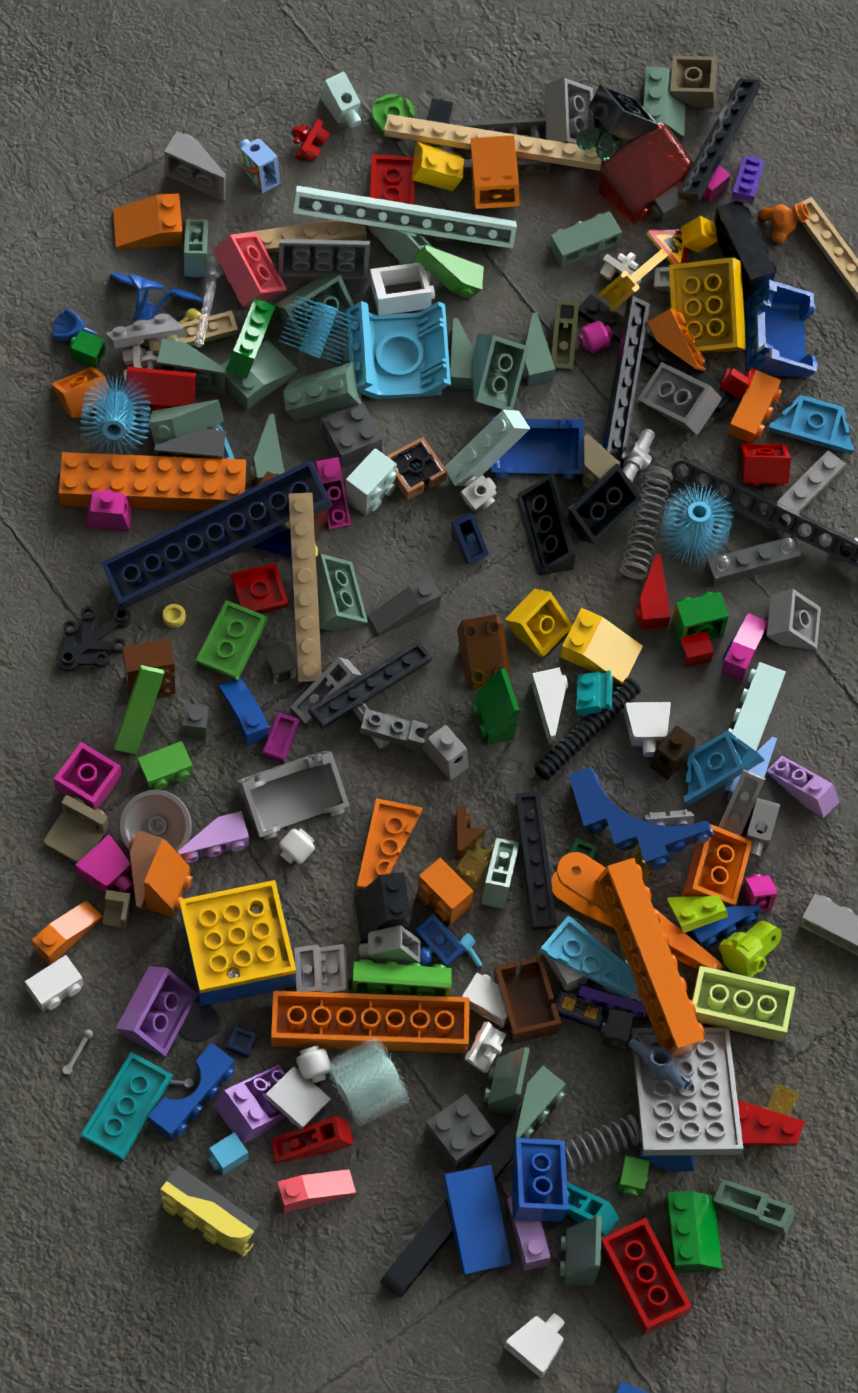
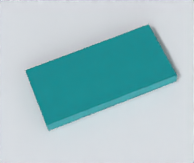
(126, 1106)

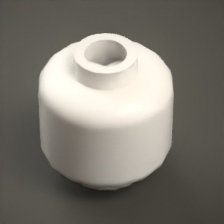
(296, 846)
(313, 1063)

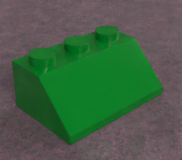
(692, 1232)

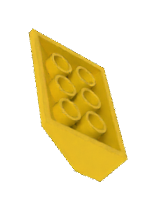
(711, 303)

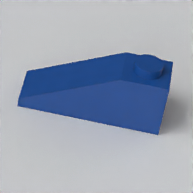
(245, 711)

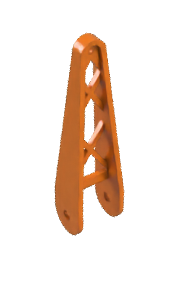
(581, 893)

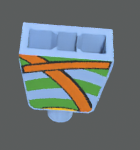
(260, 164)

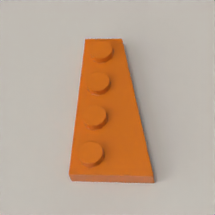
(386, 838)

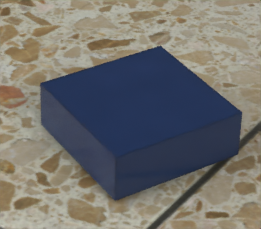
(241, 1041)

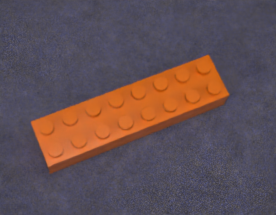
(152, 480)
(650, 957)
(351, 1019)

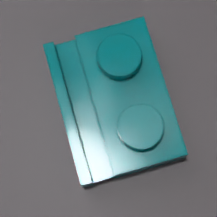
(594, 692)

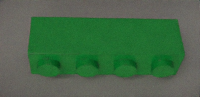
(250, 338)

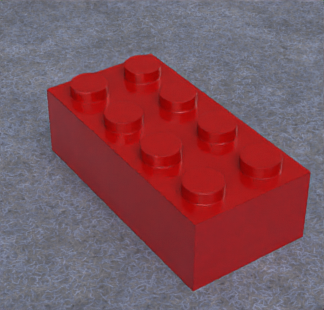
(645, 1276)

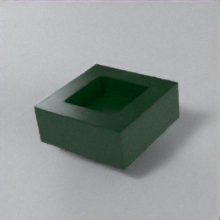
(584, 847)

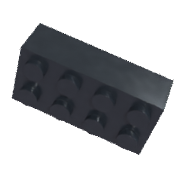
(741, 241)

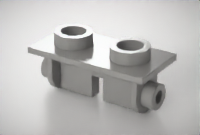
(676, 818)

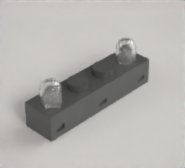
(753, 561)

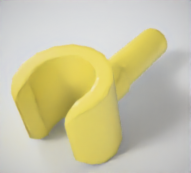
(192, 314)

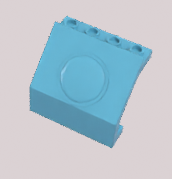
(399, 352)

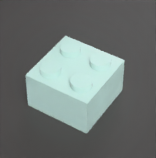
(371, 482)

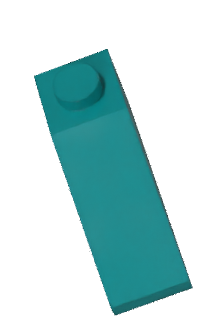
(585, 1206)

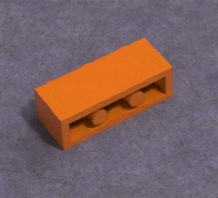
(755, 407)

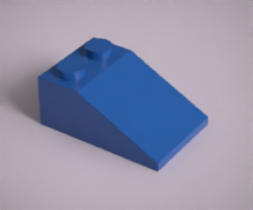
(539, 1180)

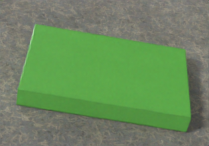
(232, 640)

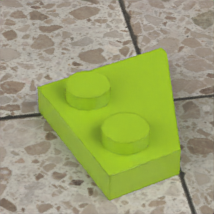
(697, 911)

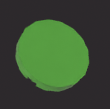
(392, 105)

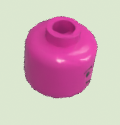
(595, 337)

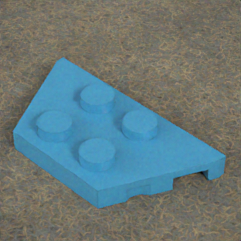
(815, 424)
(717, 764)

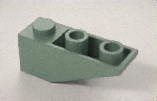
(400, 243)
(540, 1094)

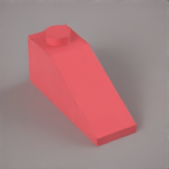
(314, 1189)

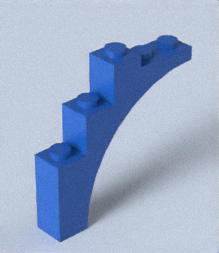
(626, 831)

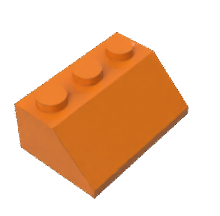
(718, 866)

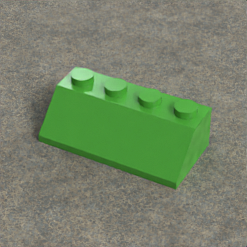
(396, 979)

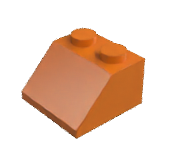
(72, 389)

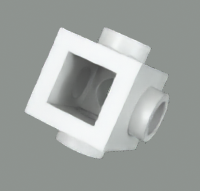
(476, 500)

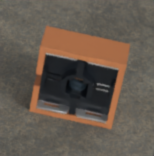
(417, 468)

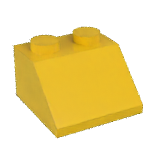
(437, 166)
(539, 621)

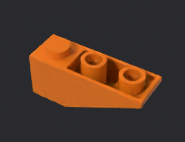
(671, 333)

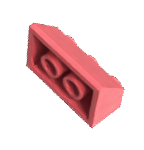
(249, 268)

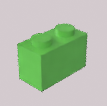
(165, 766)

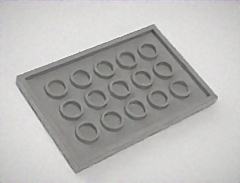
(702, 1117)

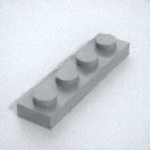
(811, 484)

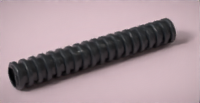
(585, 730)

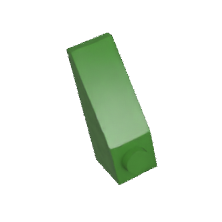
(453, 272)

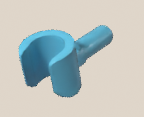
(467, 942)

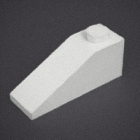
(549, 694)

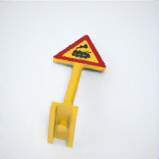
(670, 247)

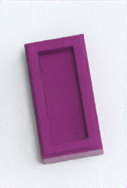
(281, 737)

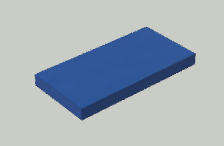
(476, 1219)

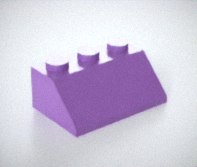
(157, 1010)

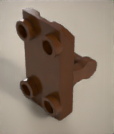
(482, 649)

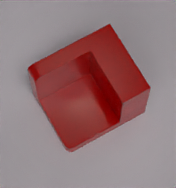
(735, 382)
(697, 649)

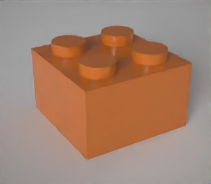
(444, 892)

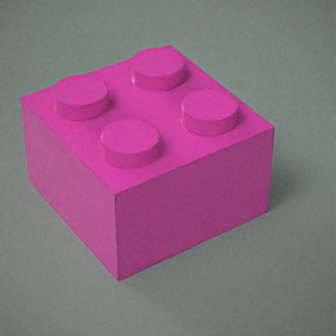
(88, 776)

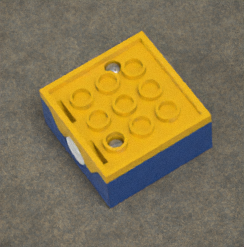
(237, 943)

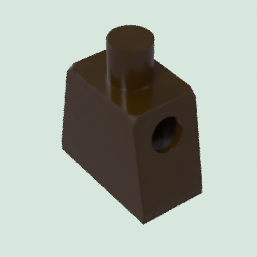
(673, 748)

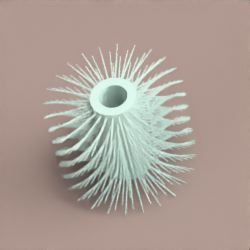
(367, 1081)

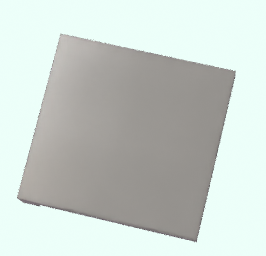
(297, 1098)

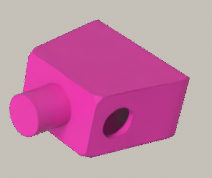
(108, 511)
(106, 867)

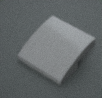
(321, 969)

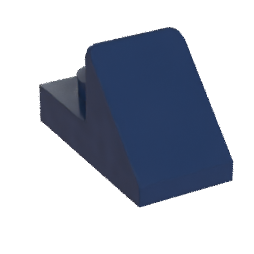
(467, 534)

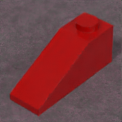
(653, 604)
(313, 1140)

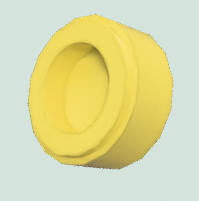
(174, 615)

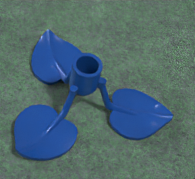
(144, 308)

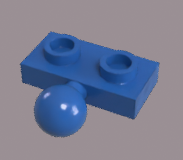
(439, 941)

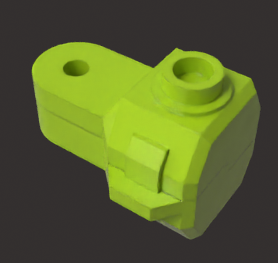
(746, 951)

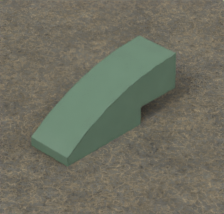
(755, 1206)

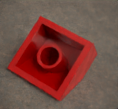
(765, 464)

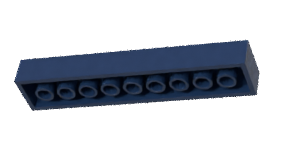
(211, 536)

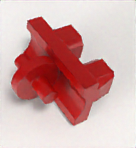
(315, 133)

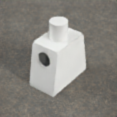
(647, 724)
(537, 1343)

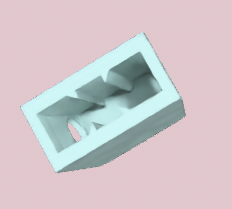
(341, 99)

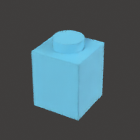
(227, 1154)

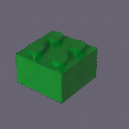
(700, 615)

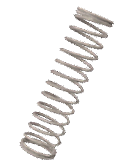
(653, 470)
(635, 1140)

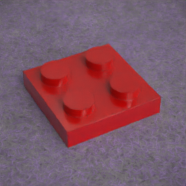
(260, 589)

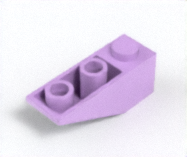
(805, 786)
(221, 835)

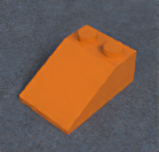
(149, 223)
(166, 881)

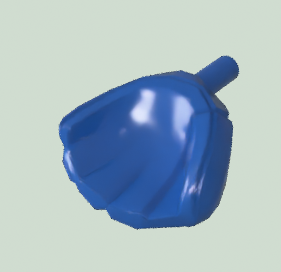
(68, 326)

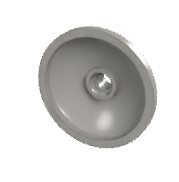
(155, 805)

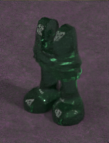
(595, 137)

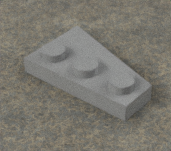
(153, 329)

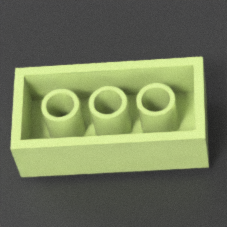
(742, 1003)

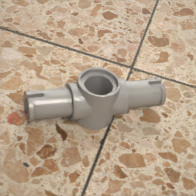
(637, 454)

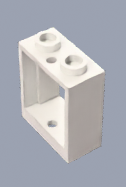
(401, 301)

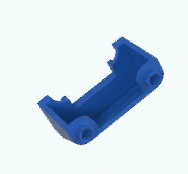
(777, 330)
(546, 448)

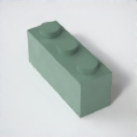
(585, 238)

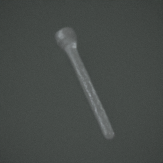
(214, 270)

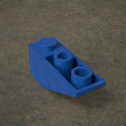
(737, 916)

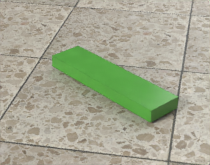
(138, 709)

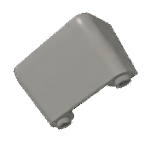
(293, 793)

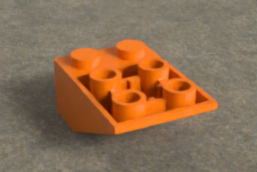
(494, 172)

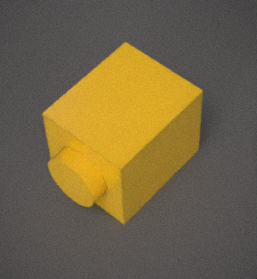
(699, 234)

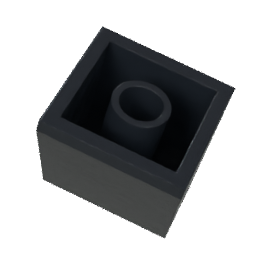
(382, 905)

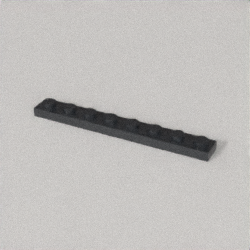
(719, 139)
(653, 352)
(625, 377)

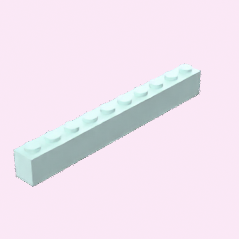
(404, 217)

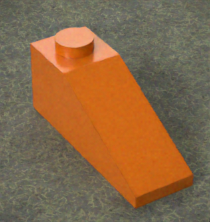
(65, 932)

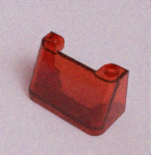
(644, 172)

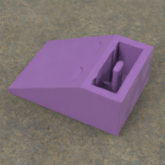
(247, 1109)

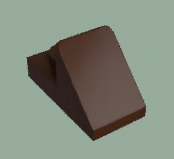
(465, 835)

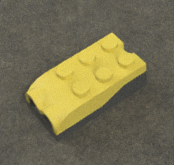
(209, 1212)

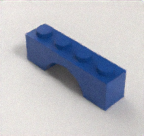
(173, 1115)

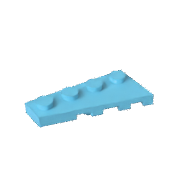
(585, 954)

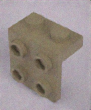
(77, 829)

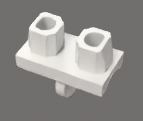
(612, 266)
(140, 358)
(485, 1047)

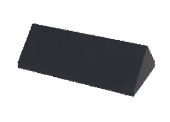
(547, 526)

